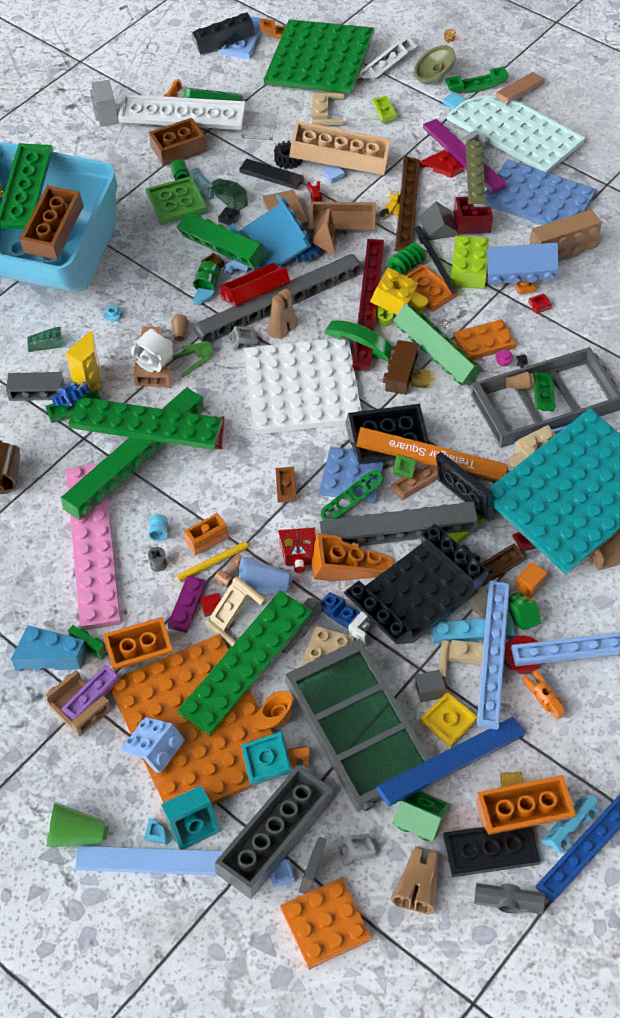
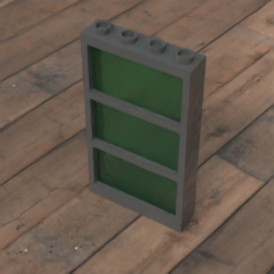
(356, 721)

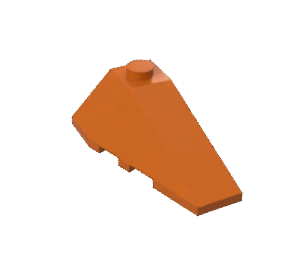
(345, 561)

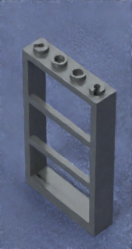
(552, 366)

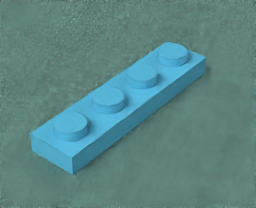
(465, 630)

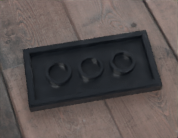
(465, 486)
(478, 852)

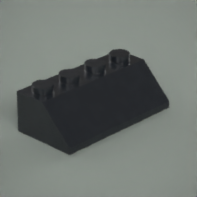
(223, 33)

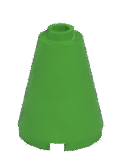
(74, 828)

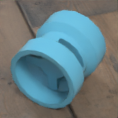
(158, 527)

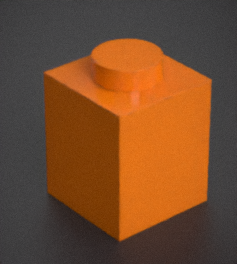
(531, 579)

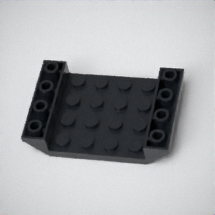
(420, 587)

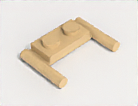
(320, 109)
(230, 607)
(459, 652)

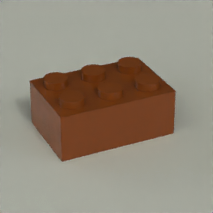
(177, 141)

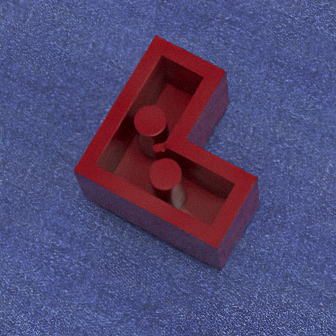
(470, 218)

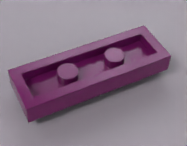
(187, 604)

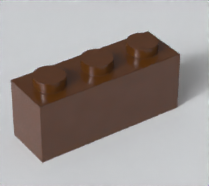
(401, 367)

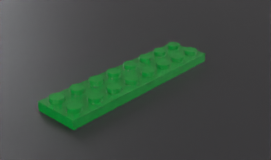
(146, 423)
(244, 663)

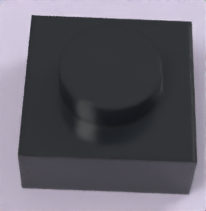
(229, 216)

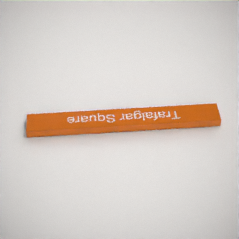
(427, 453)

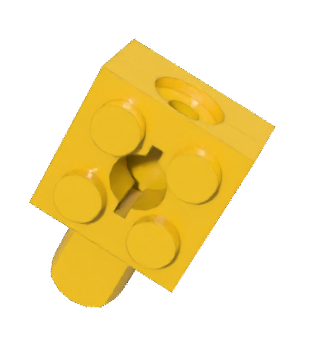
(395, 291)

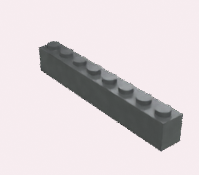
(403, 524)

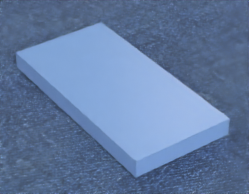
(244, 47)

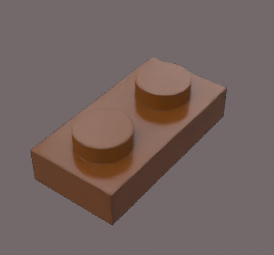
(285, 484)

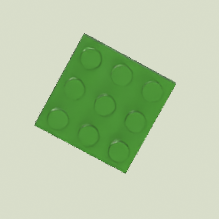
(175, 199)

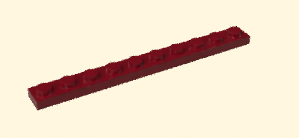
(368, 310)

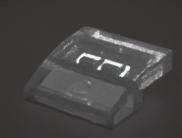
(259, 125)

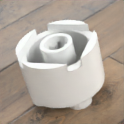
(152, 351)

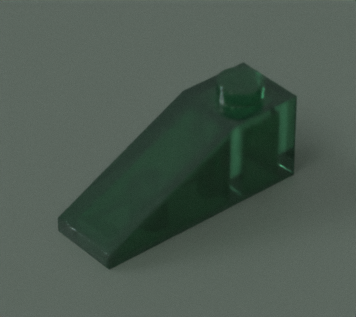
(230, 193)

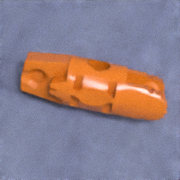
(545, 695)

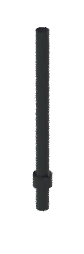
(424, 240)

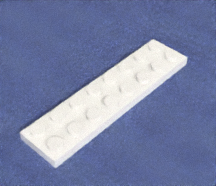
(170, 110)

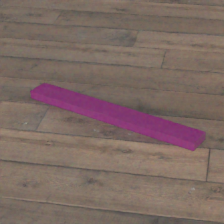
(458, 151)

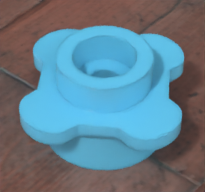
(112, 313)

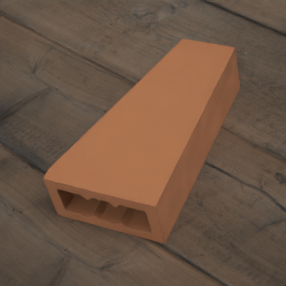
(150, 379)

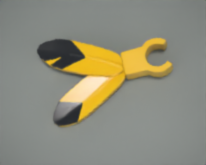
(391, 206)

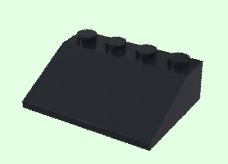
(398, 421)

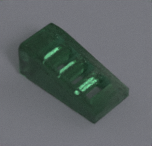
(51, 339)

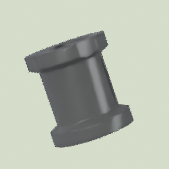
(157, 559)

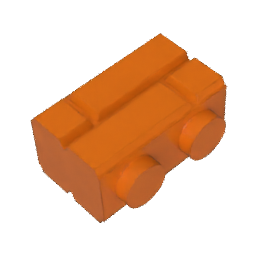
(206, 534)

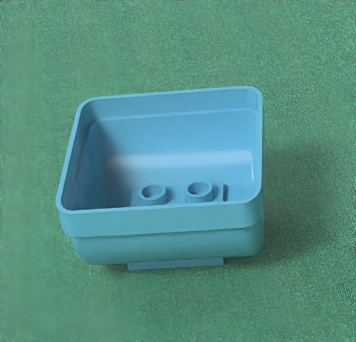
(88, 237)

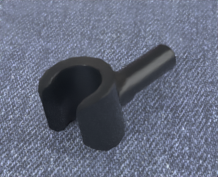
(522, 360)

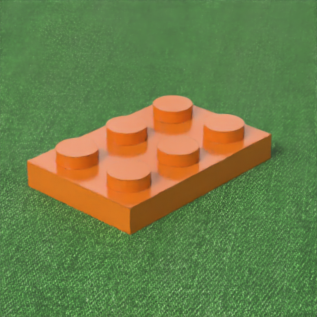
(485, 339)

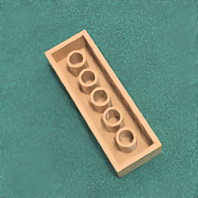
(339, 148)

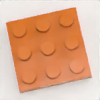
(325, 923)

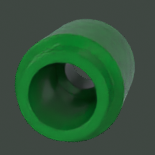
(179, 169)

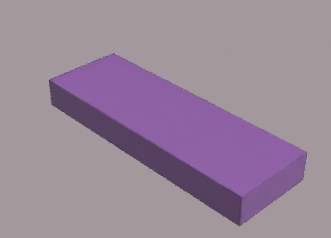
(94, 689)

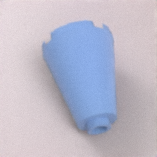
(263, 577)

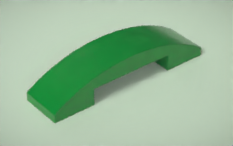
(477, 84)
(362, 335)

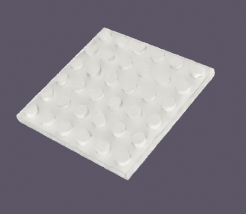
(301, 385)

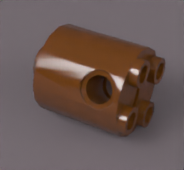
(9, 467)

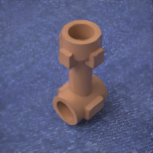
(225, 578)

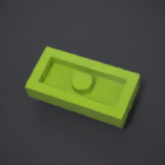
(384, 109)

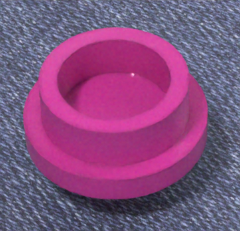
(504, 357)

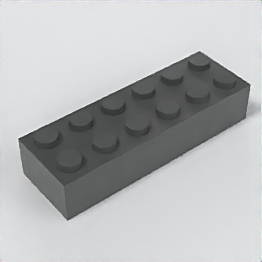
(273, 832)

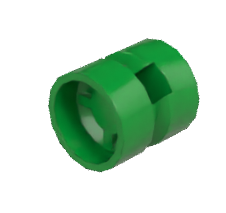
(206, 276)

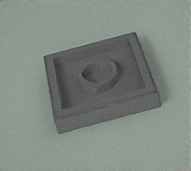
(312, 865)

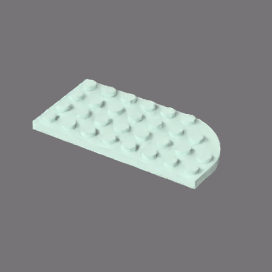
(518, 130)

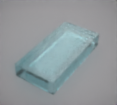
(203, 183)

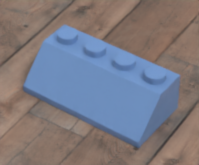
(522, 263)

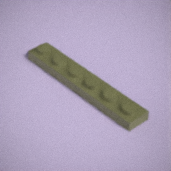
(475, 172)

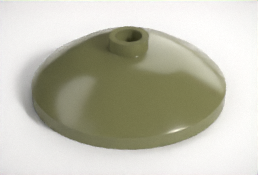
(435, 64)

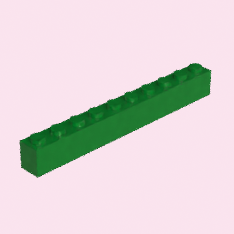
(122, 463)

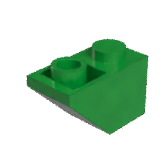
(523, 611)

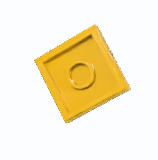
(449, 719)

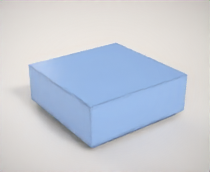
(333, 173)
(283, 874)

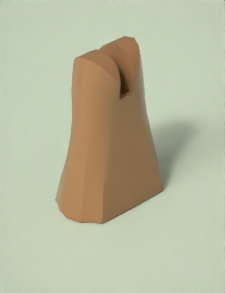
(282, 315)
(418, 883)

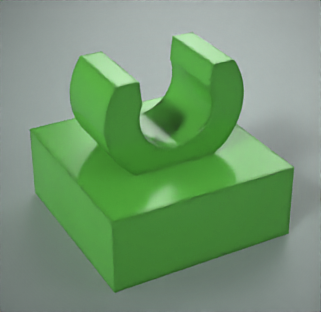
(404, 467)

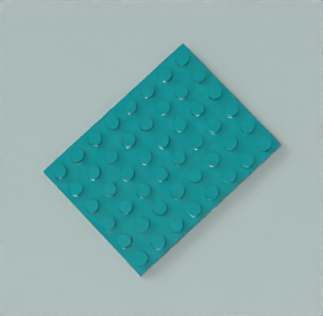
(566, 492)

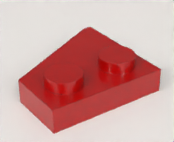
(443, 163)

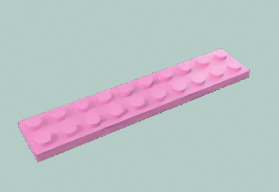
(94, 562)

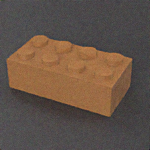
(571, 233)

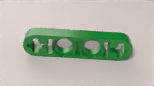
(211, 94)
(349, 494)

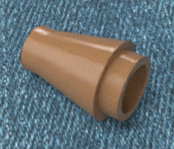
(179, 326)
(520, 381)

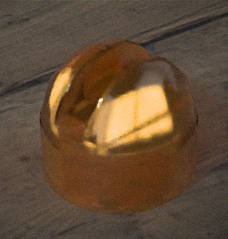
(451, 35)

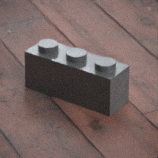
(33, 385)

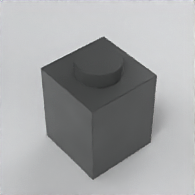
(430, 685)

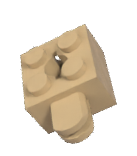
(529, 444)

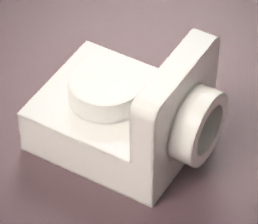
(359, 627)

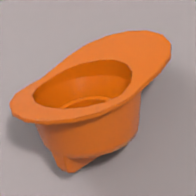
(275, 711)

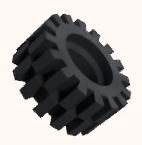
(281, 157)

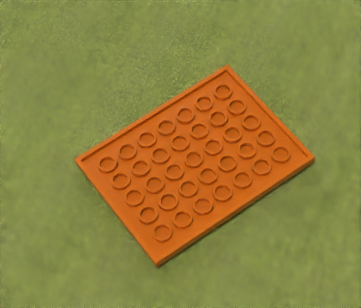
(201, 760)

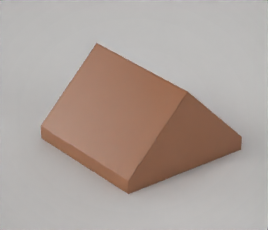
(325, 233)

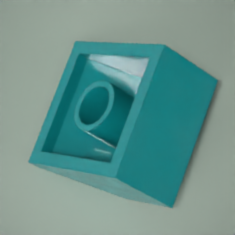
(190, 817)

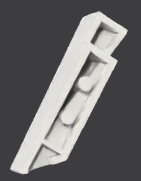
(387, 59)

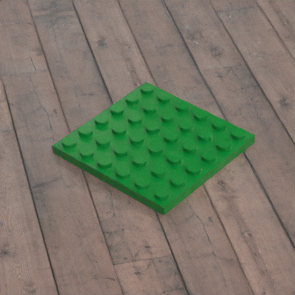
(319, 56)

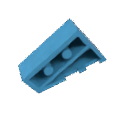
(48, 649)

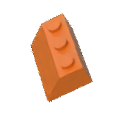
(137, 643)

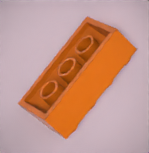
(524, 805)

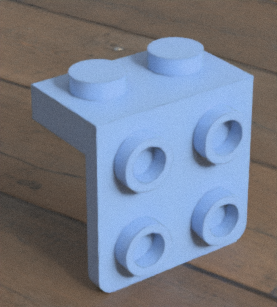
(154, 742)

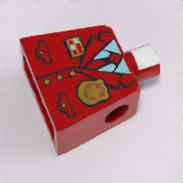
(297, 547)

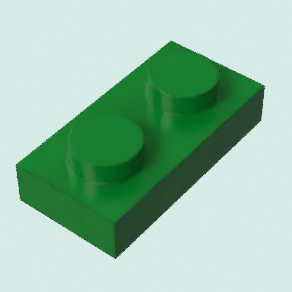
(94, 645)

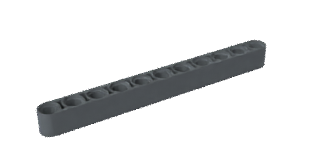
(260, 307)

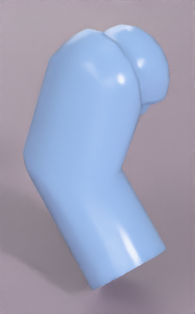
(234, 265)

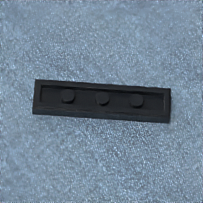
(271, 174)

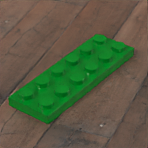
(24, 184)

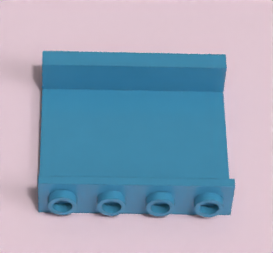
(278, 234)

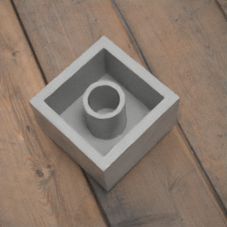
(103, 103)

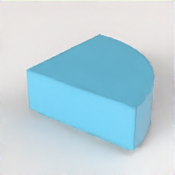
(203, 295)
(155, 832)

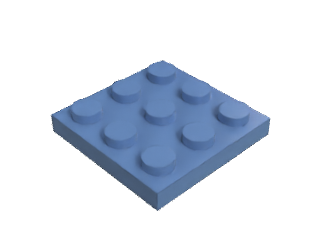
(343, 471)

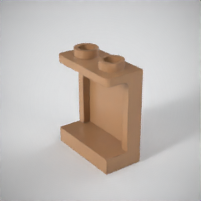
(63, 692)

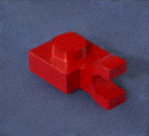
(315, 195)

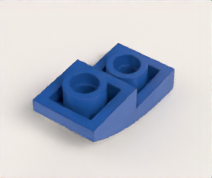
(338, 610)

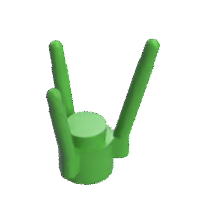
(201, 349)

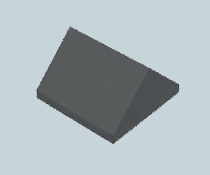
(438, 222)

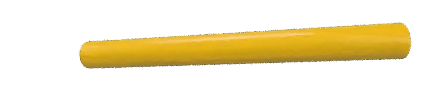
(212, 561)

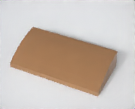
(346, 215)

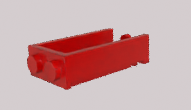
(254, 284)

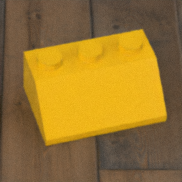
(84, 362)

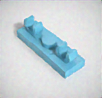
(563, 827)

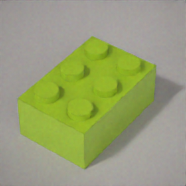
(469, 262)

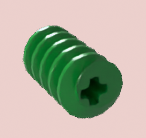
(407, 258)

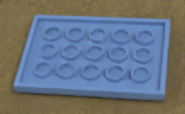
(538, 194)

